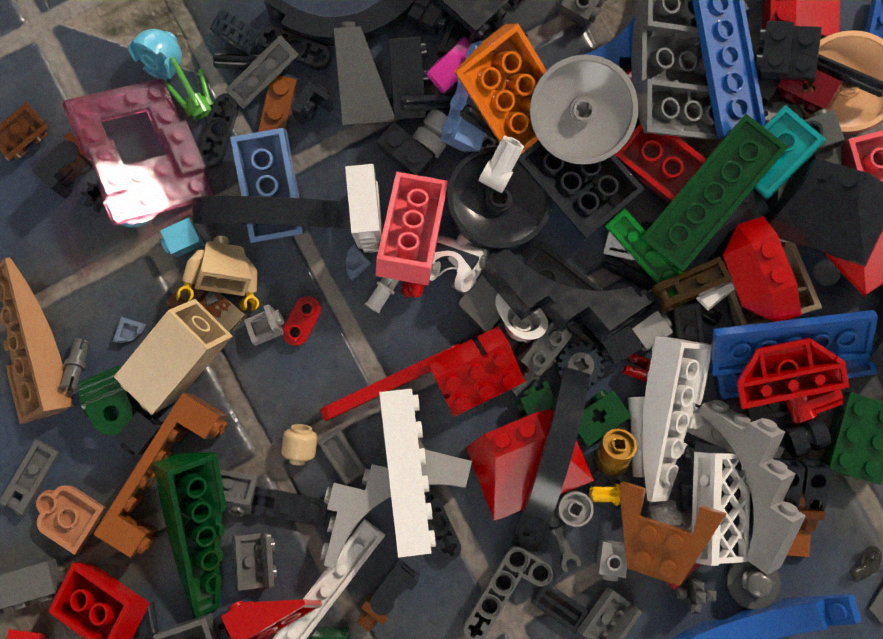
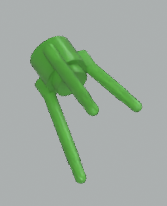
(198, 105)

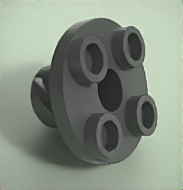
(752, 586)

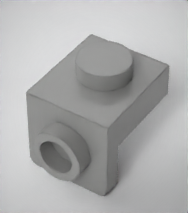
(265, 325)

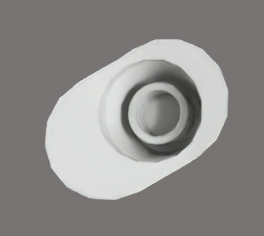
(526, 330)

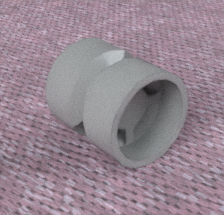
(431, 133)
(574, 508)

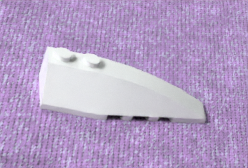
(672, 391)

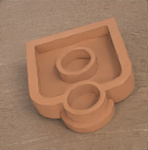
(68, 516)

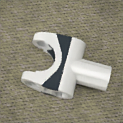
(459, 255)

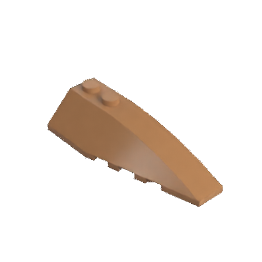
(34, 356)

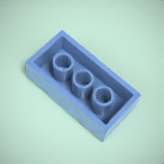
(266, 170)

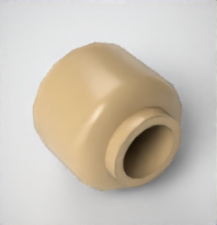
(299, 444)

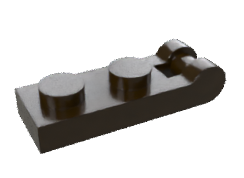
(692, 284)

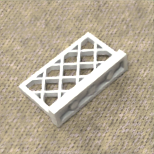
(707, 488)

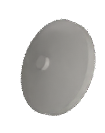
(584, 109)

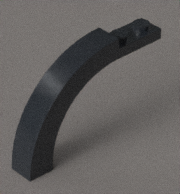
(554, 459)

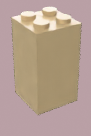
(172, 356)

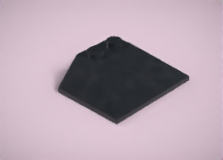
(831, 210)

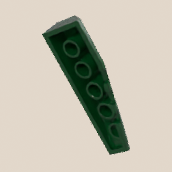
(193, 512)

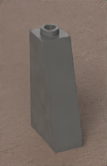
(360, 85)

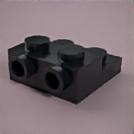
(789, 51)

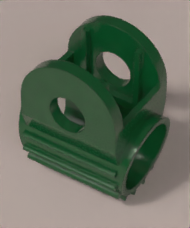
(99, 398)

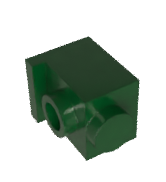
(535, 400)

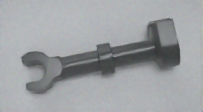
(557, 530)

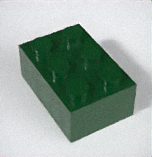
(857, 439)

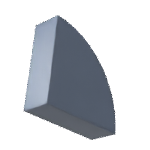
(356, 262)
(129, 330)

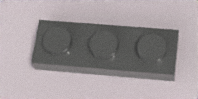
(261, 72)

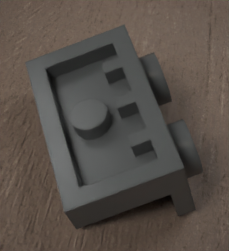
(541, 352)
(238, 492)

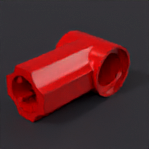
(808, 407)

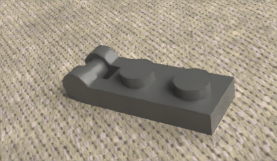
(30, 477)

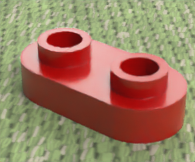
(303, 321)

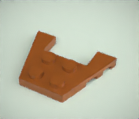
(660, 547)

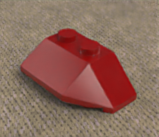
(762, 272)
(789, 373)

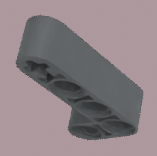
(502, 595)

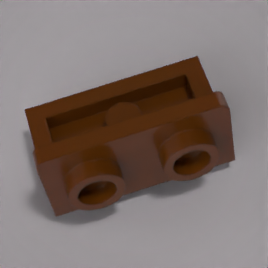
(19, 130)

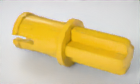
(605, 494)

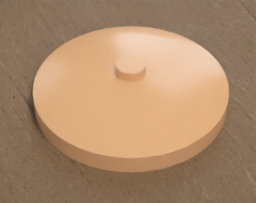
(862, 51)

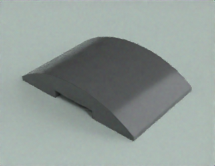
(670, 71)

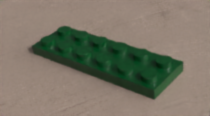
(714, 192)

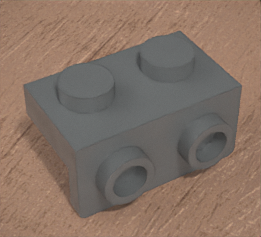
(254, 561)
(610, 617)

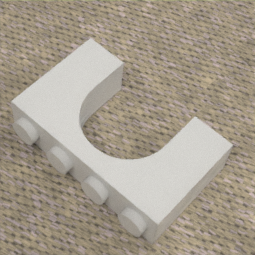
(364, 207)

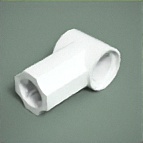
(499, 169)

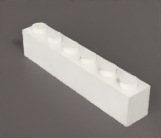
(405, 473)

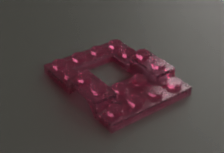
(147, 185)

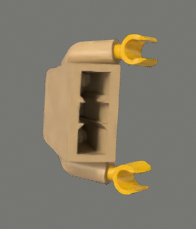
(222, 270)

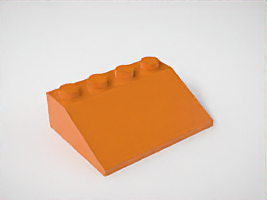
(501, 82)

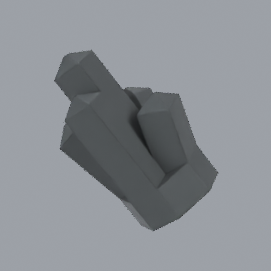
(694, 593)

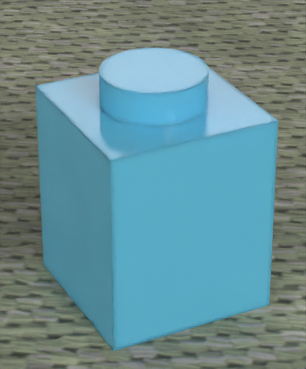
(181, 238)

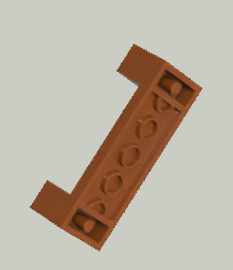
(121, 526)

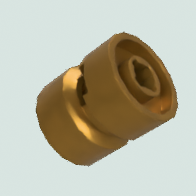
(615, 452)

